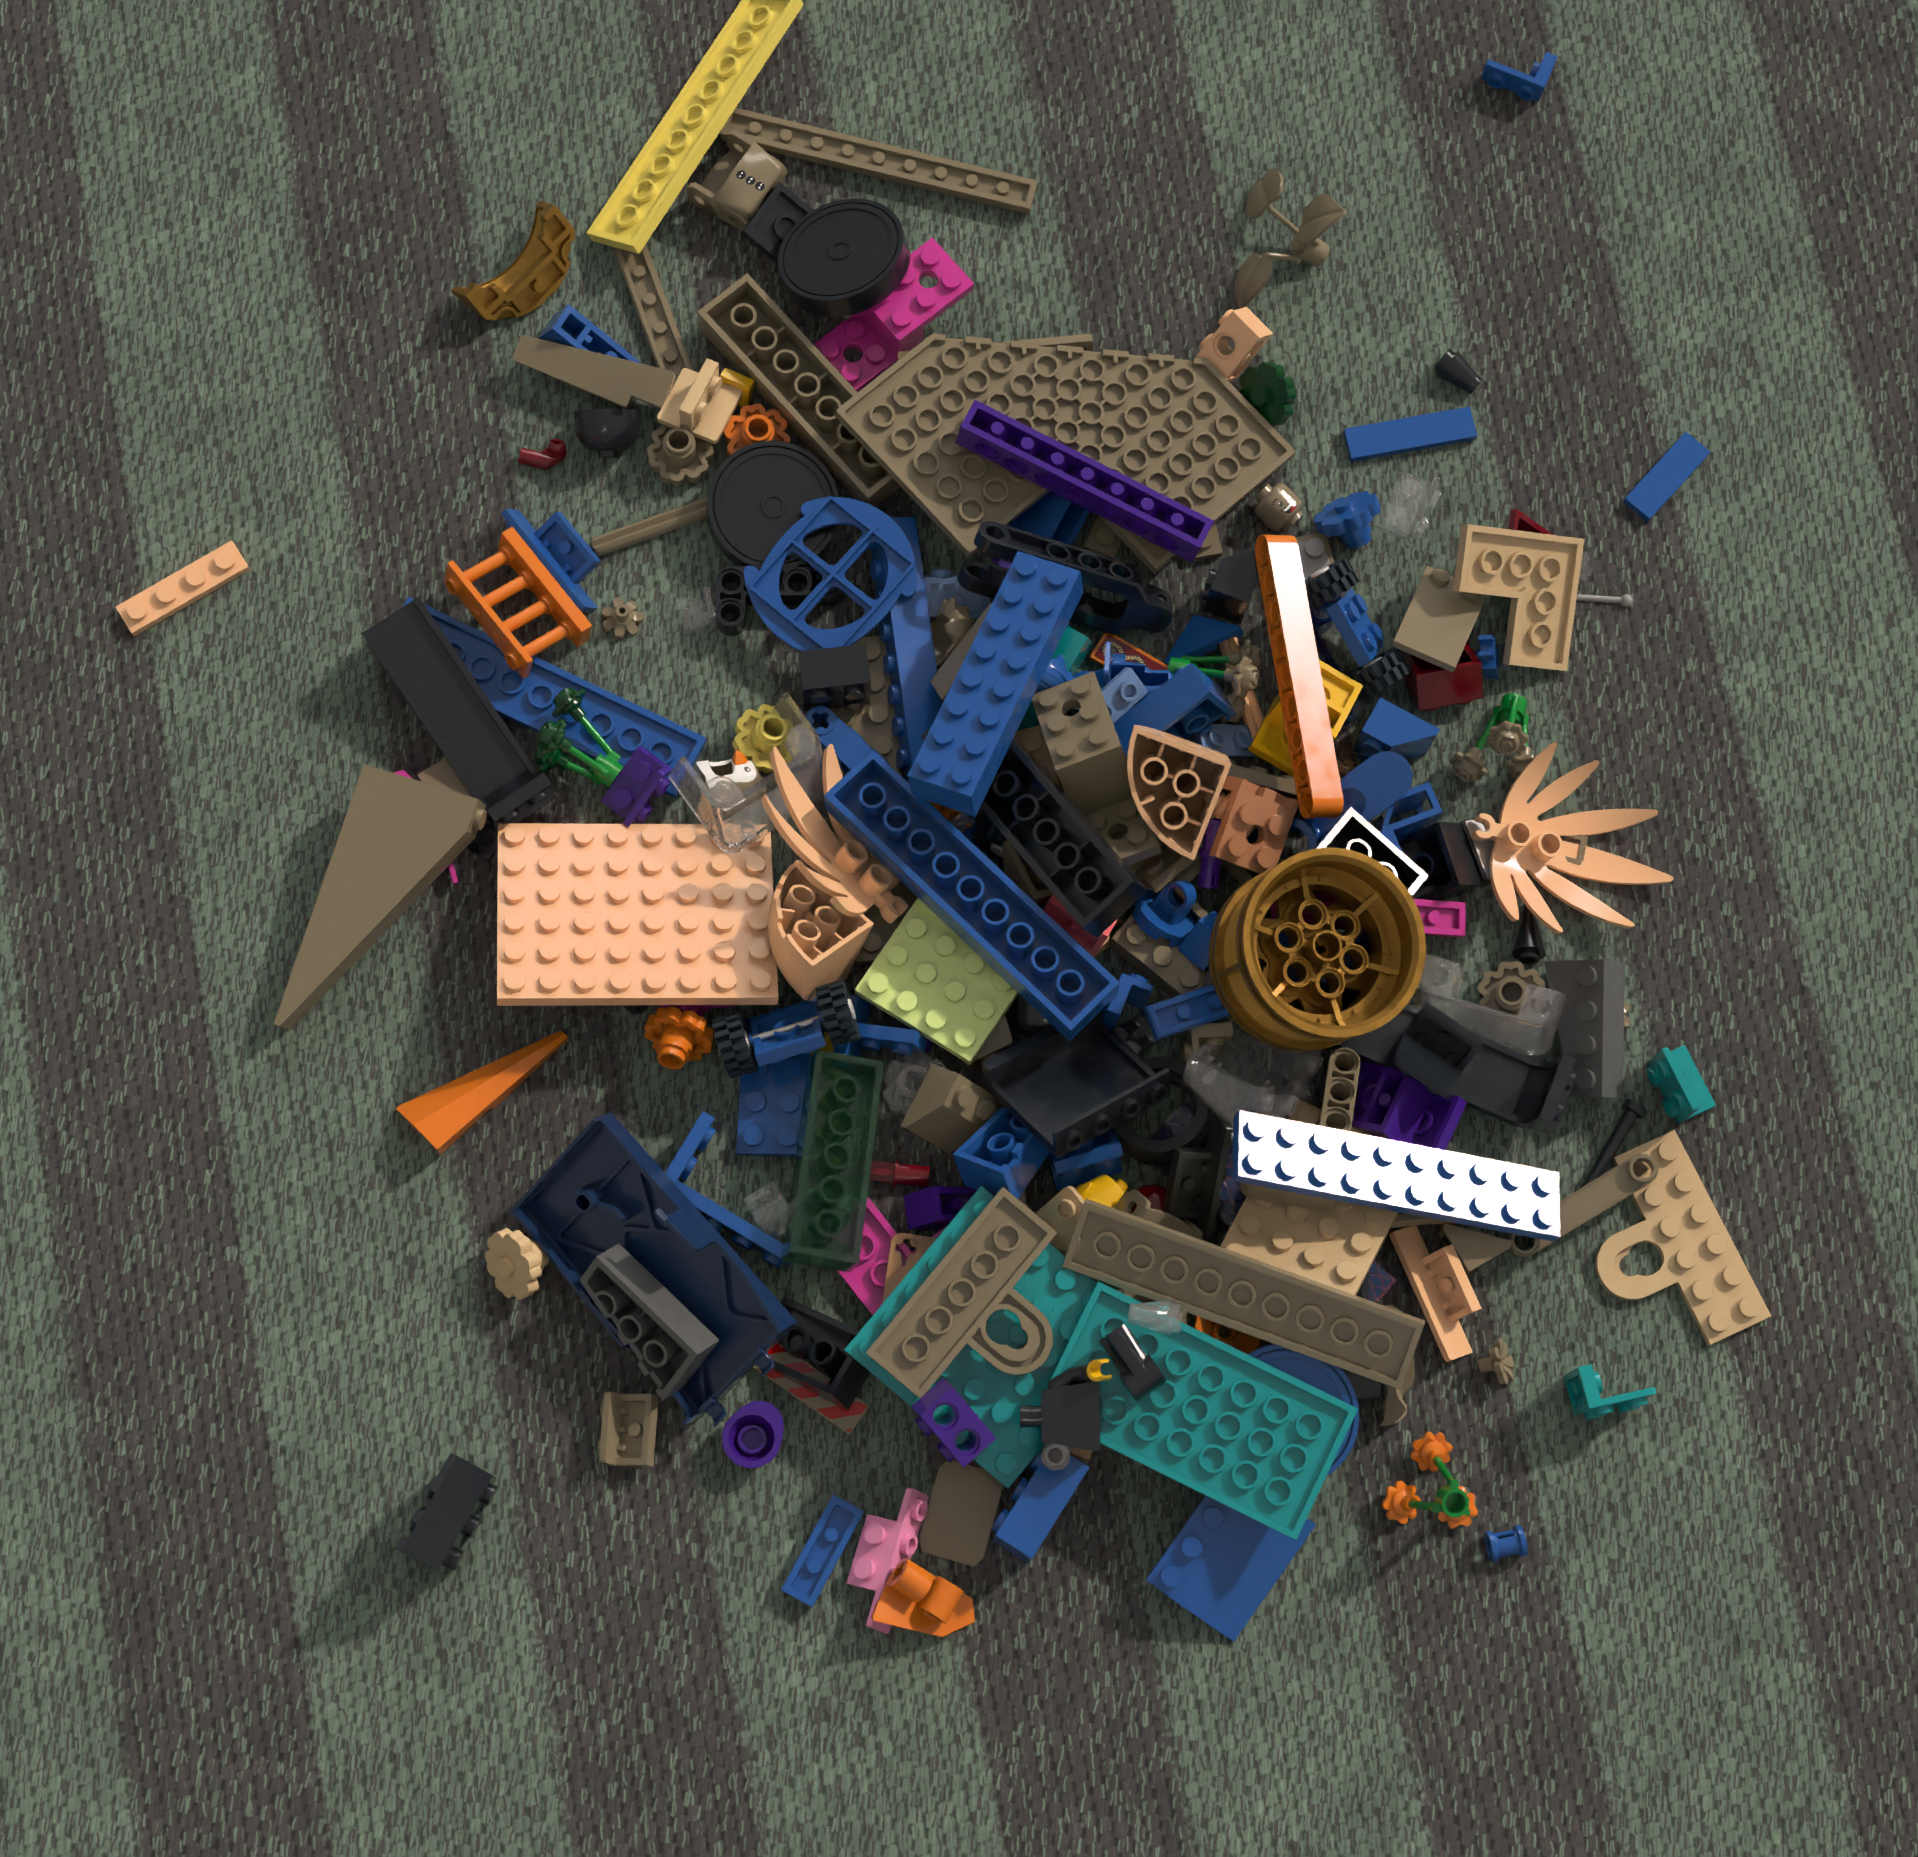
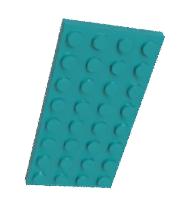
(1217, 1420)

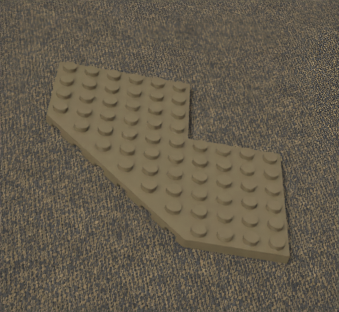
(1143, 416)

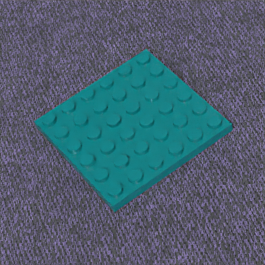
(988, 1391)

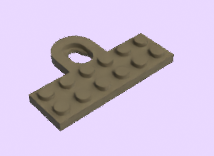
(961, 1296)

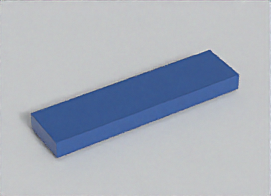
(1409, 434)

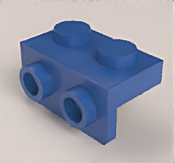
(1133, 991)

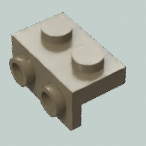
(628, 1429)

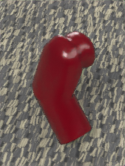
(545, 459)

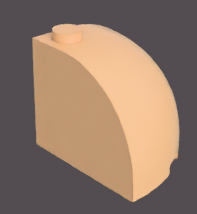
(1174, 785)
(810, 936)

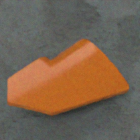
(922, 1602)

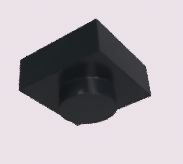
(485, 843)

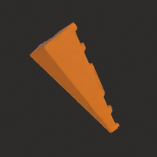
(455, 1106)

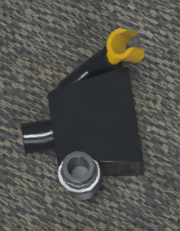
(1068, 1413)

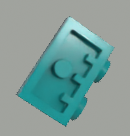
(1679, 1083)
(1584, 1394)

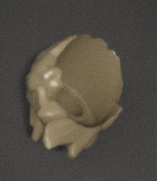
(949, 628)

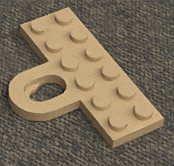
(1691, 1243)

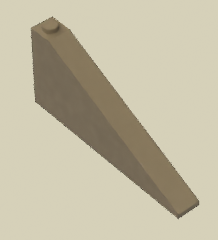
(385, 857)

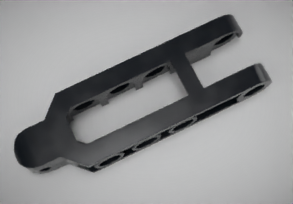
(1139, 610)

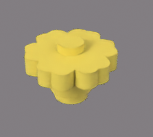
(759, 734)

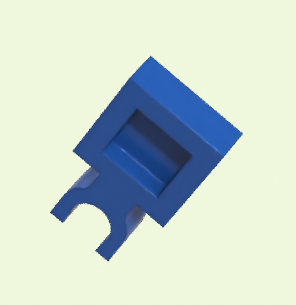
(1488, 656)

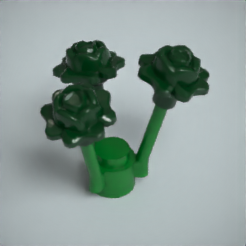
(553, 743)

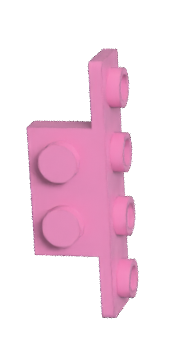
(884, 1546)

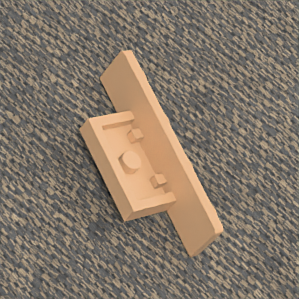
(1440, 1289)

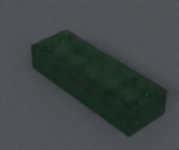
(833, 1161)

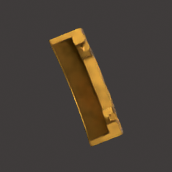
(533, 273)

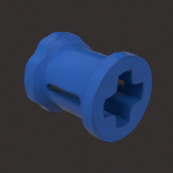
(1506, 1543)

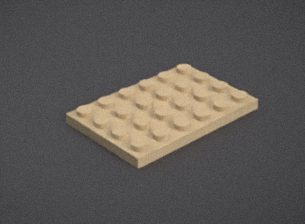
(1319, 1245)

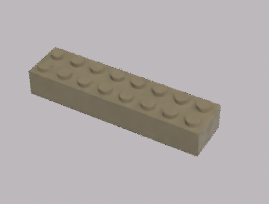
(794, 381)

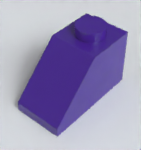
(935, 1206)

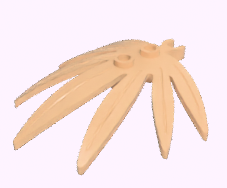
(1531, 845)
(843, 861)

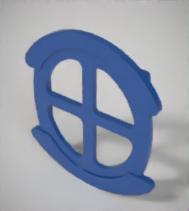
(819, 513)

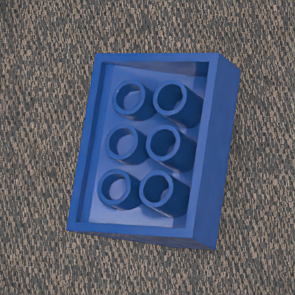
(1224, 1565)

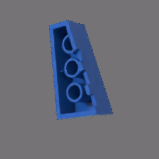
(1000, 1156)

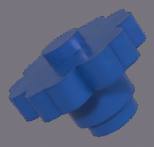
(1349, 518)

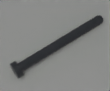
(1631, 1111)

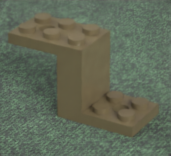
(1093, 764)

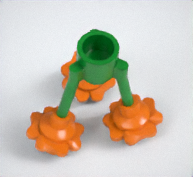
(1451, 1500)

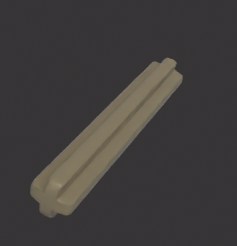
(649, 527)

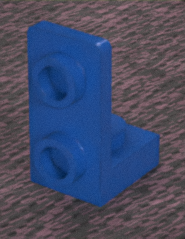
(1525, 86)

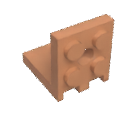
(1249, 807)

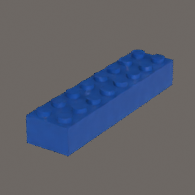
(995, 684)

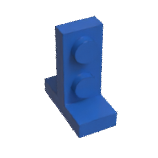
(875, 1037)

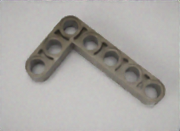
(1332, 1113)

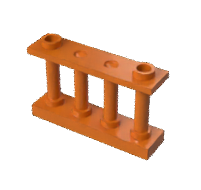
(531, 576)

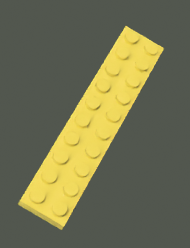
(692, 123)

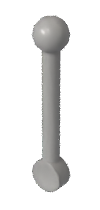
(1625, 600)

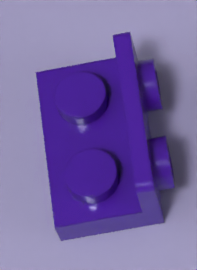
(637, 786)

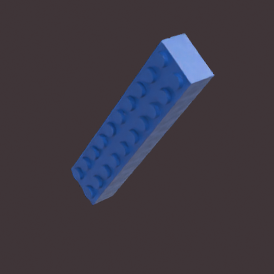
(971, 895)

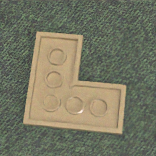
(1538, 576)

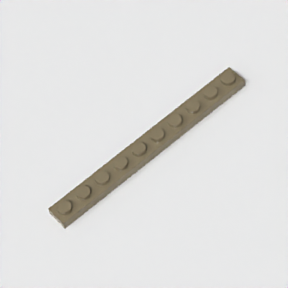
(884, 161)

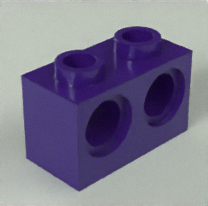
(958, 1418)

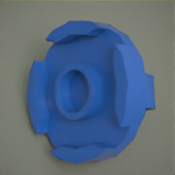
(1165, 916)

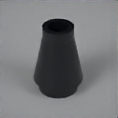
(1457, 371)

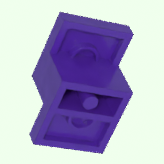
(1403, 1108)

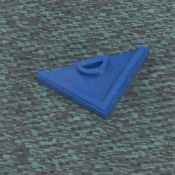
(1202, 637)

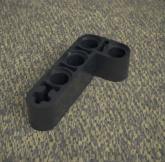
(737, 600)

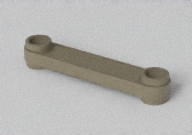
(1595, 1199)

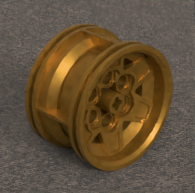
(1367, 899)

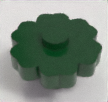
(1269, 391)

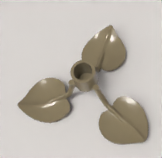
(1316, 219)

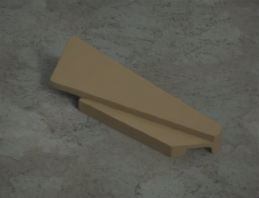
(596, 373)

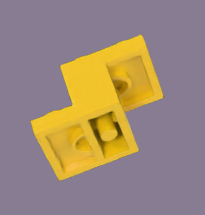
(1271, 739)

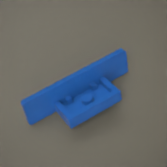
(560, 551)

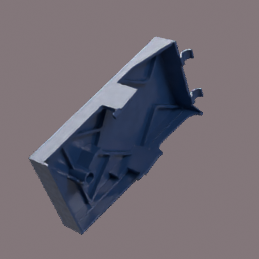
(615, 1193)

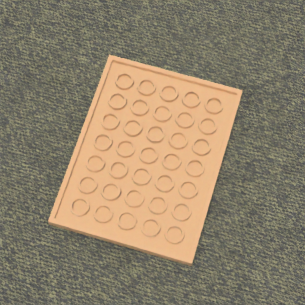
(631, 917)

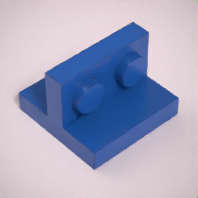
(1087, 1161)

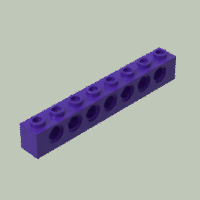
(1083, 481)

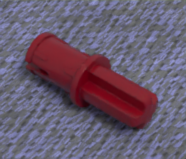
(899, 1173)

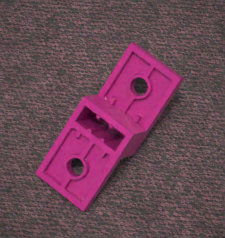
(899, 319)

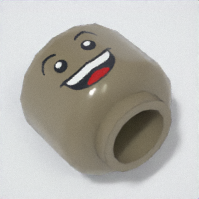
(1278, 507)

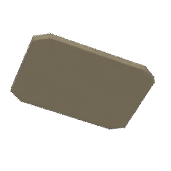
(960, 1513)

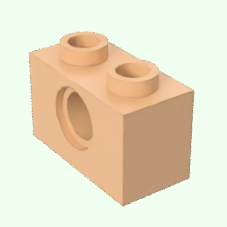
(1248, 336)

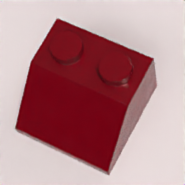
(1436, 687)

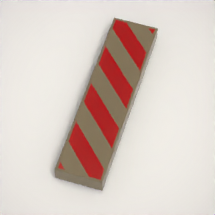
(843, 1419)

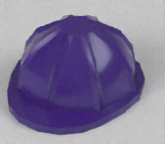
(753, 1434)

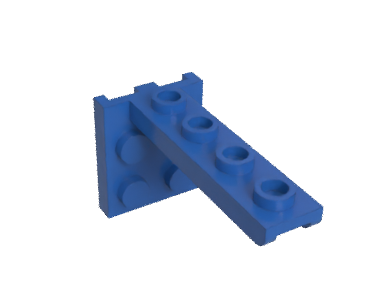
(744, 1233)

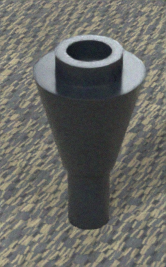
(1529, 942)

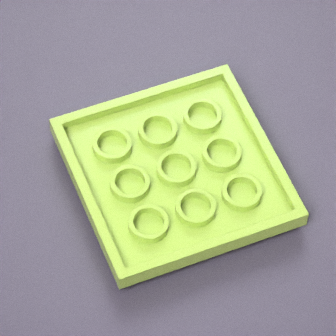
(937, 985)

